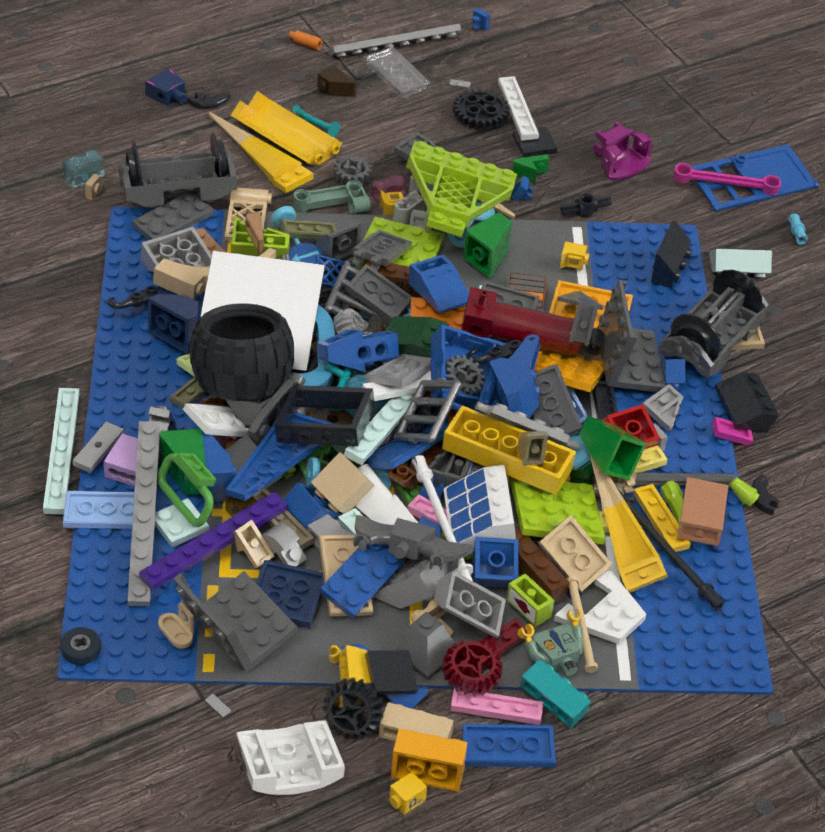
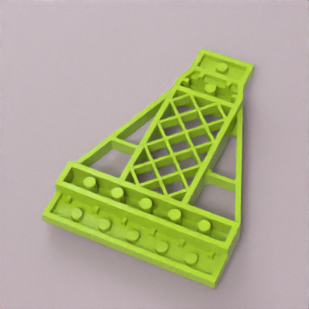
(453, 177)

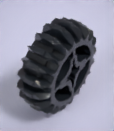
(355, 696)

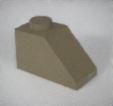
(532, 447)

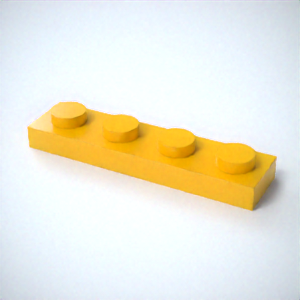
(660, 516)

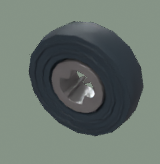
(80, 654)

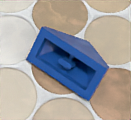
(409, 700)

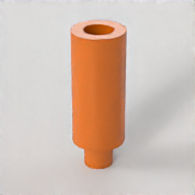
(306, 39)

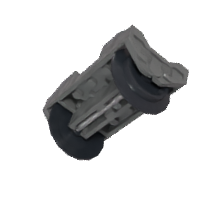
(208, 172)
(717, 323)

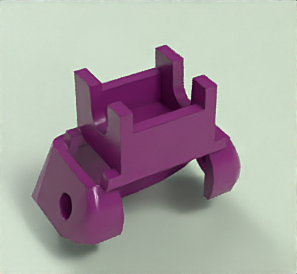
(618, 158)

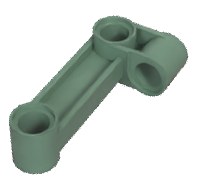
(351, 193)

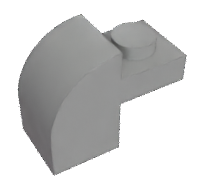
(283, 541)

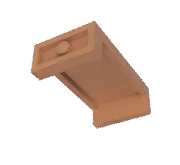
(703, 511)

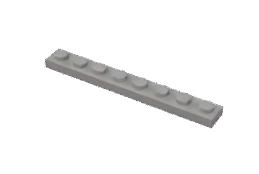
(390, 41)

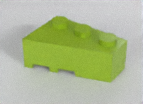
(243, 245)

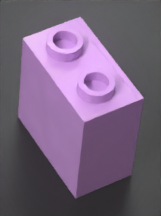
(122, 460)

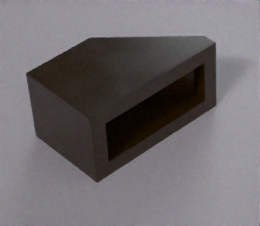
(336, 83)

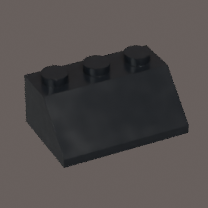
(671, 256)
(747, 402)

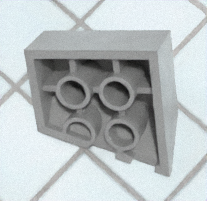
(180, 247)
(413, 582)

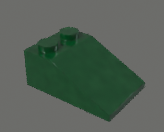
(415, 334)

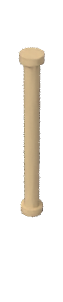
(591, 666)

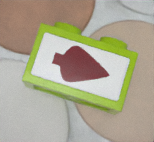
(530, 600)

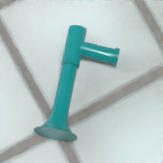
(332, 129)
(343, 374)

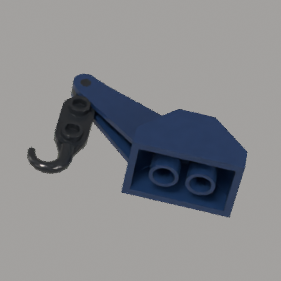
(169, 314)

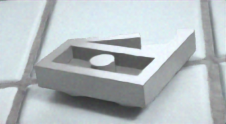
(664, 406)

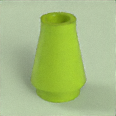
(744, 492)

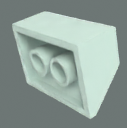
(746, 261)

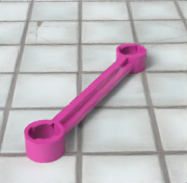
(763, 184)

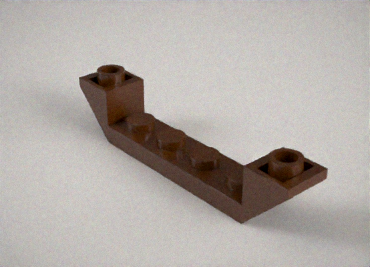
(407, 474)

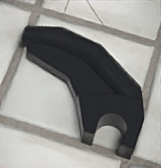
(203, 101)
(765, 502)

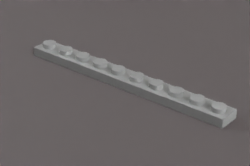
(144, 511)

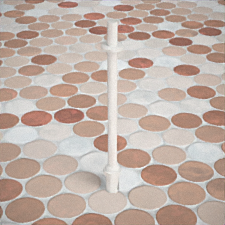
(424, 476)

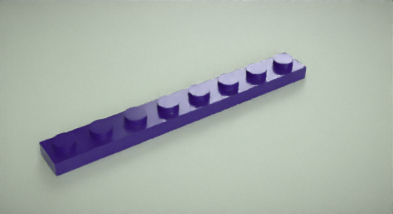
(210, 541)

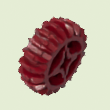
(468, 674)

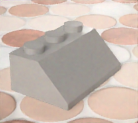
(470, 602)

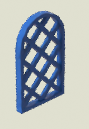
(339, 262)

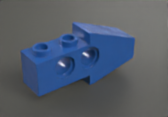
(344, 348)

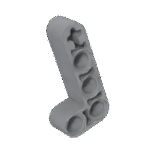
(412, 201)

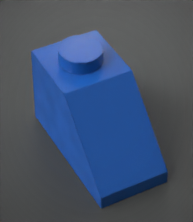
(673, 371)

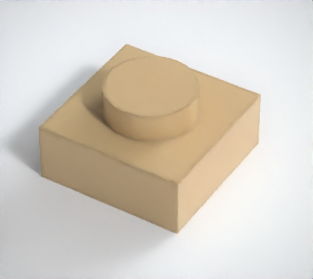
(93, 186)

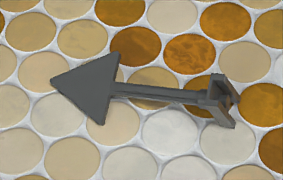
(584, 315)

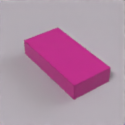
(726, 430)

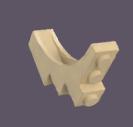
(187, 279)

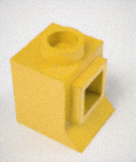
(388, 200)
(574, 256)

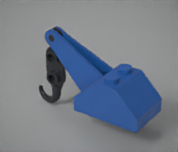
(516, 375)

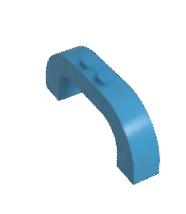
(322, 330)

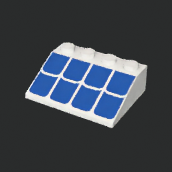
(480, 506)

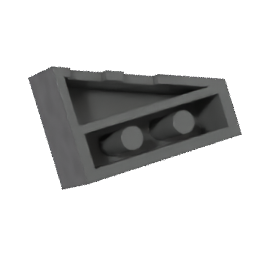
(449, 468)

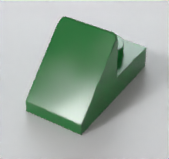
(530, 166)

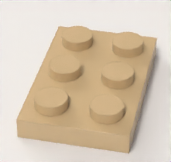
(575, 552)

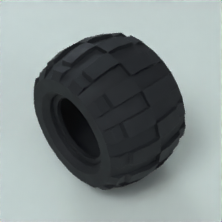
(241, 351)

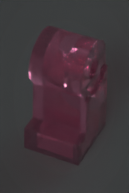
(388, 185)

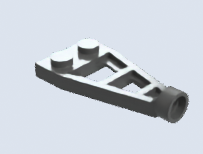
(260, 425)

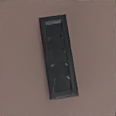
(604, 400)

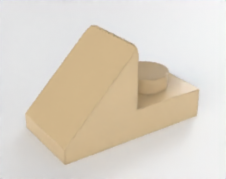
(251, 541)

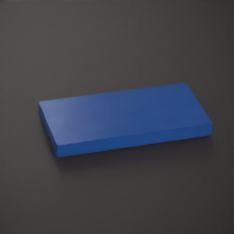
(509, 745)

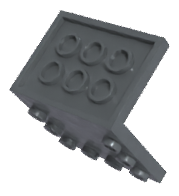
(628, 353)
(240, 619)

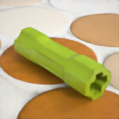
(673, 497)

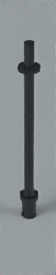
(705, 590)

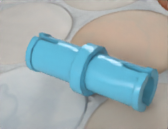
(797, 229)

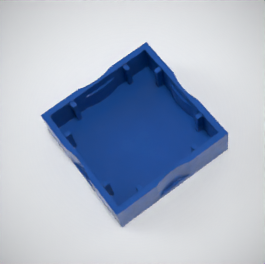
(447, 343)

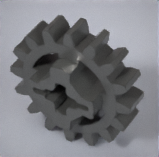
(352, 169)
(466, 373)

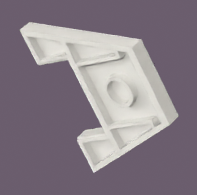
(614, 615)

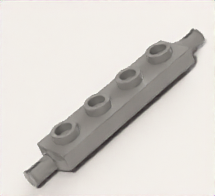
(520, 421)

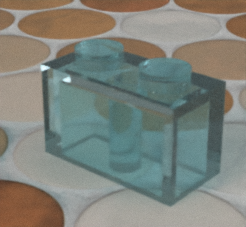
(80, 168)

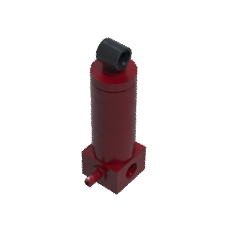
(508, 322)

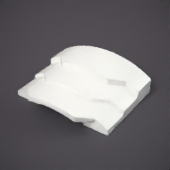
(291, 758)

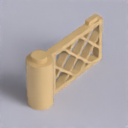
(248, 200)

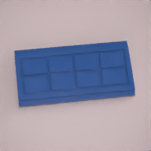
(398, 452)

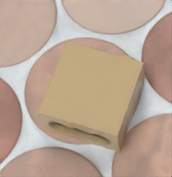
(342, 484)

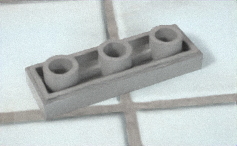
(98, 447)

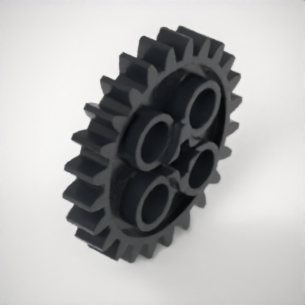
(481, 109)

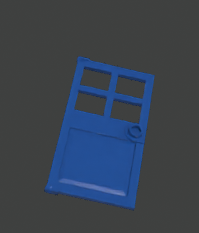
(775, 161)

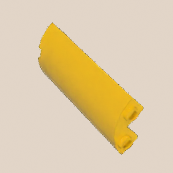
(287, 129)

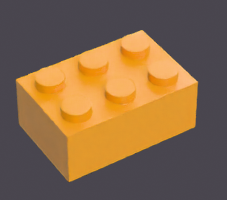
(431, 758)

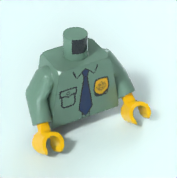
(556, 646)

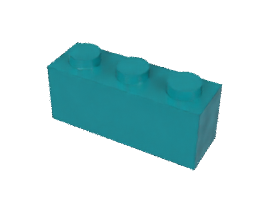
(555, 693)

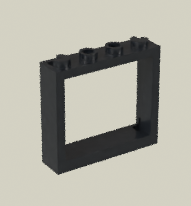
(325, 397)

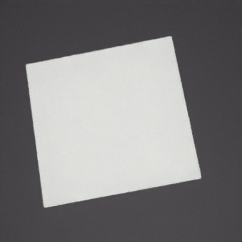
(278, 284)

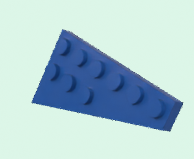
(270, 461)

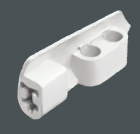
(380, 503)

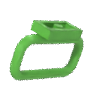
(200, 478)

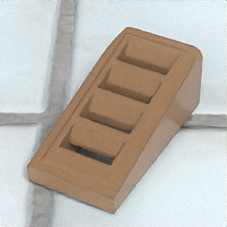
(254, 228)

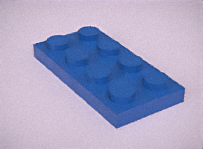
(361, 578)

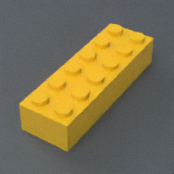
(496, 444)

